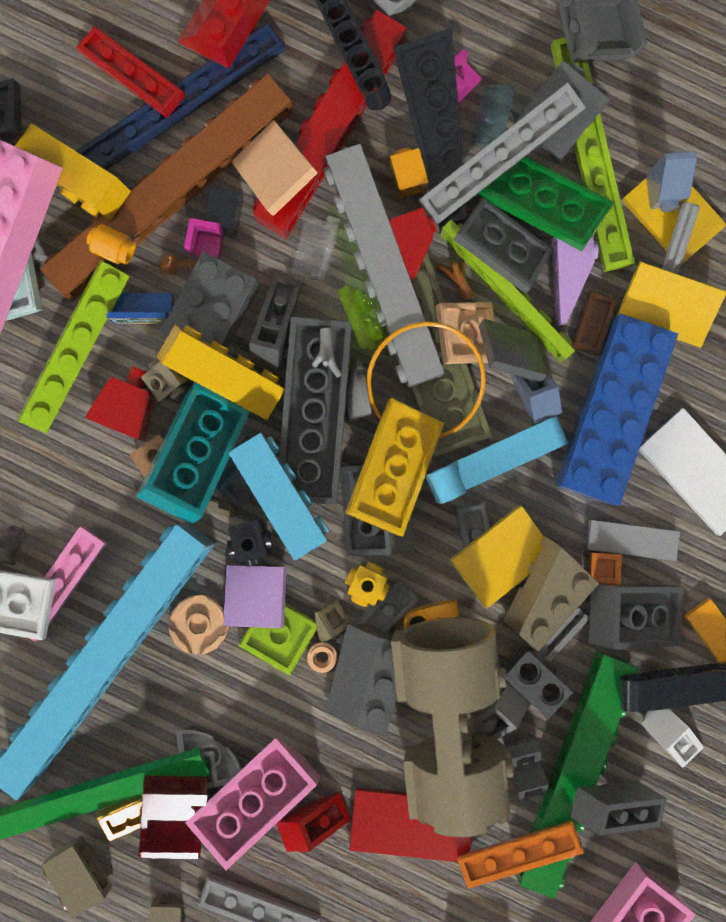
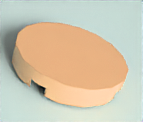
(198, 624)

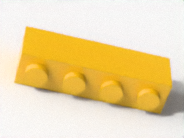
(80, 177)
(220, 372)

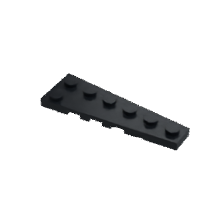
(432, 100)

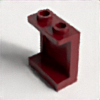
(165, 809)

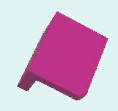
(466, 77)
(204, 237)

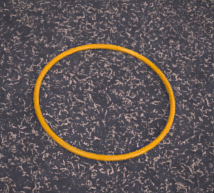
(435, 324)

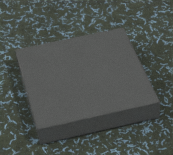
(512, 350)

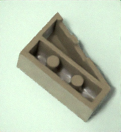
(549, 595)

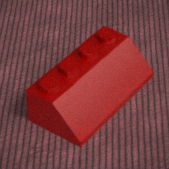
(222, 28)

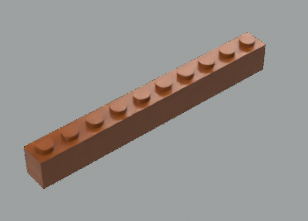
(174, 181)

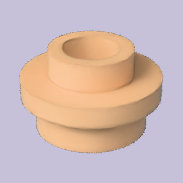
(320, 666)

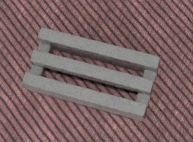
(566, 637)

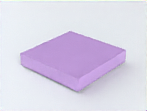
(255, 596)

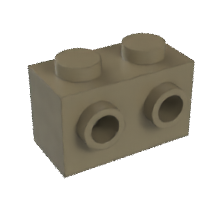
(76, 876)

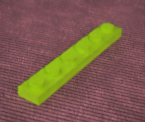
(516, 300)
(73, 347)

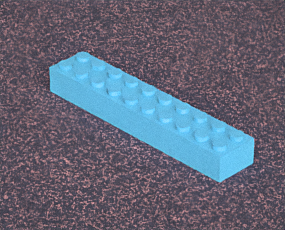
(102, 658)

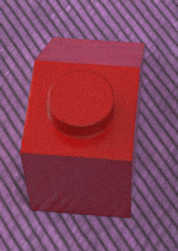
(414, 237)
(313, 823)

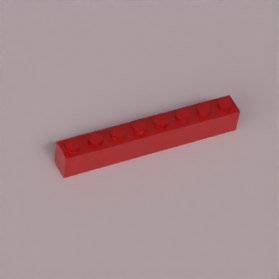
(333, 120)

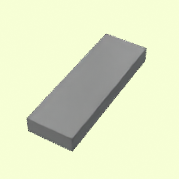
(632, 540)

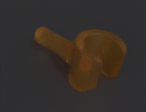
(170, 263)

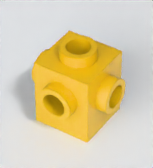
(367, 572)

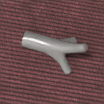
(326, 353)

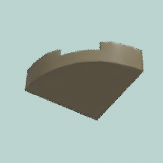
(221, 508)

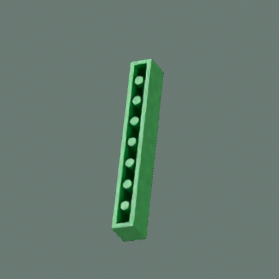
(580, 760)

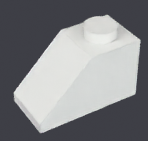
(672, 735)

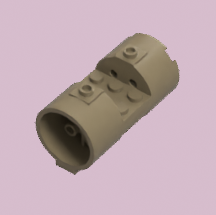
(457, 774)

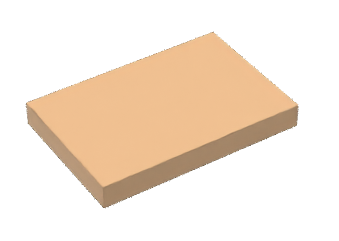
(274, 168)

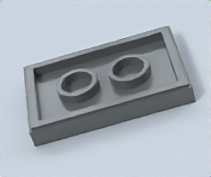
(503, 245)

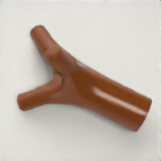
(457, 275)

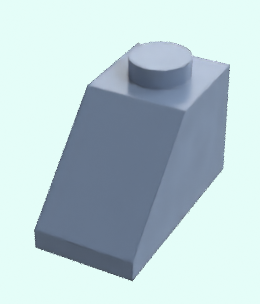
(671, 180)
(538, 398)

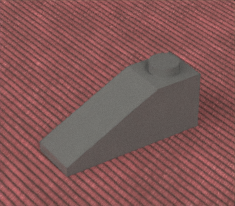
(273, 323)

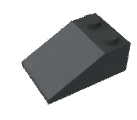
(636, 616)

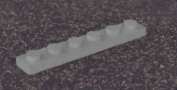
(502, 153)

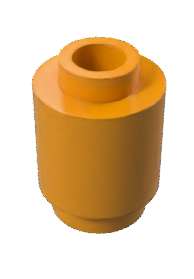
(111, 244)

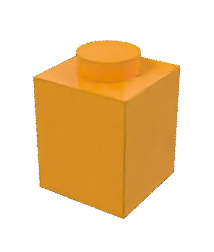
(408, 172)

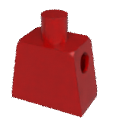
(124, 405)

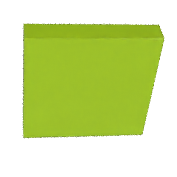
(281, 645)

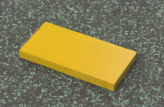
(395, 467)

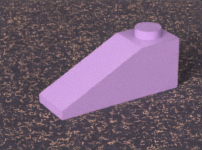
(569, 276)

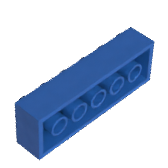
(616, 409)

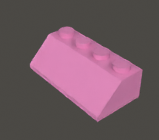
(253, 801)

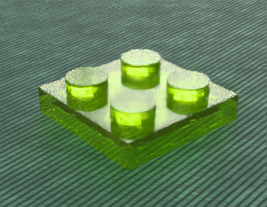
(358, 312)

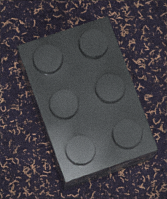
(213, 300)

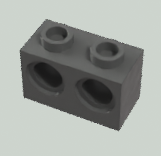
(532, 685)

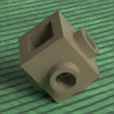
(164, 381)

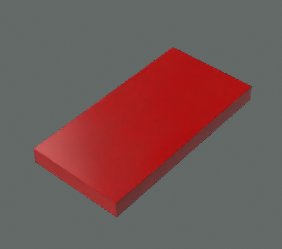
(384, 827)

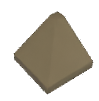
(331, 620)

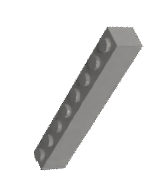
(383, 265)

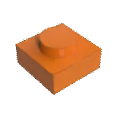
(605, 567)

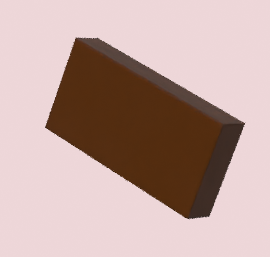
(594, 323)

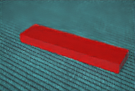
(130, 72)

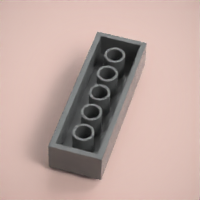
(315, 408)

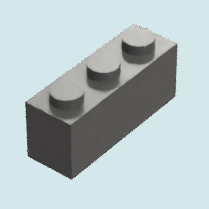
(618, 807)

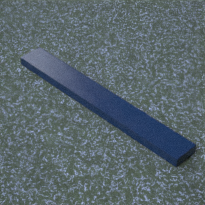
(198, 88)

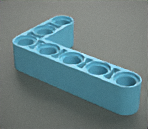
(495, 459)

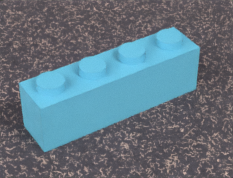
(278, 495)

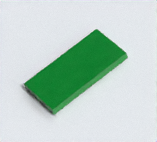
(549, 202)

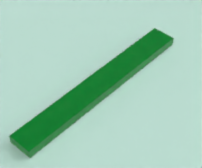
(96, 793)

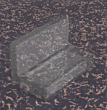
(316, 248)

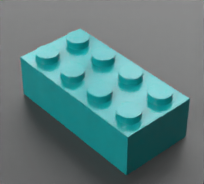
(193, 454)

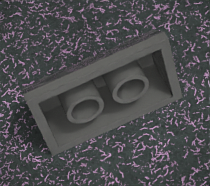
(364, 537)
(364, 679)

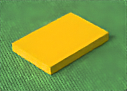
(663, 223)
(672, 302)
(500, 556)

